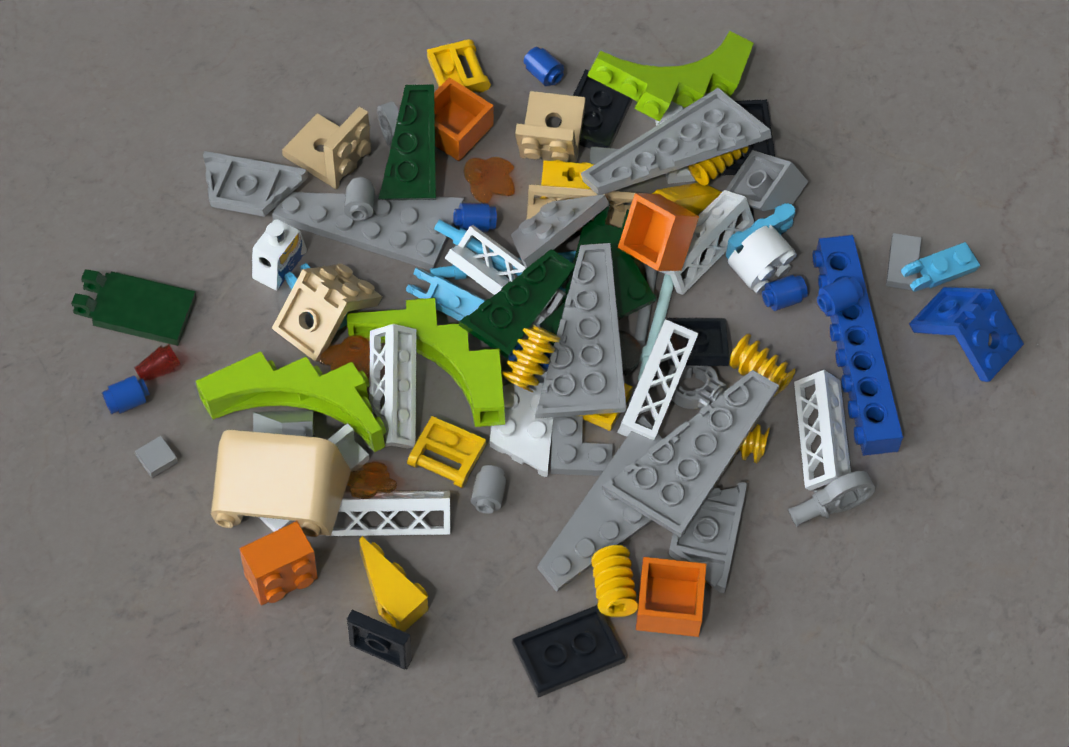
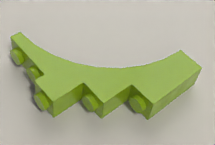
(684, 84)
(448, 346)
(259, 383)

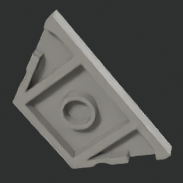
(249, 184)
(554, 225)
(712, 535)

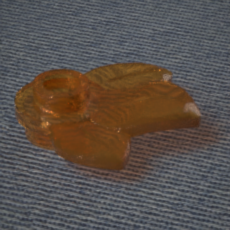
(492, 180)
(342, 354)
(370, 480)

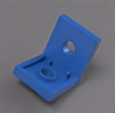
(971, 317)

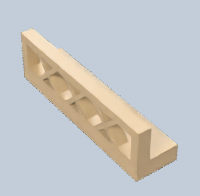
(615, 198)

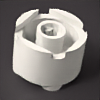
(762, 258)

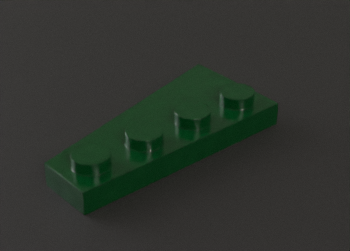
(412, 152)
(630, 291)
(518, 303)

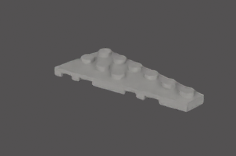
(691, 136)
(394, 230)
(587, 360)
(687, 464)
(598, 520)

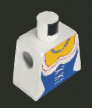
(277, 254)

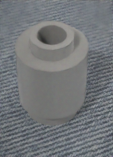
(359, 199)
(488, 489)

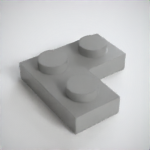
(571, 455)

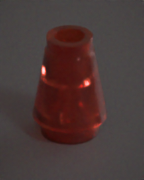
(158, 363)

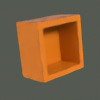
(460, 118)
(658, 232)
(279, 563)
(671, 596)

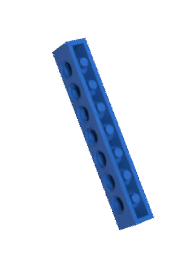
(872, 437)

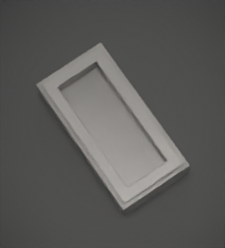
(903, 251)

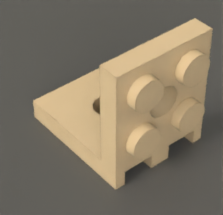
(551, 143)
(341, 146)
(328, 296)

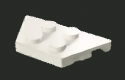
(523, 436)

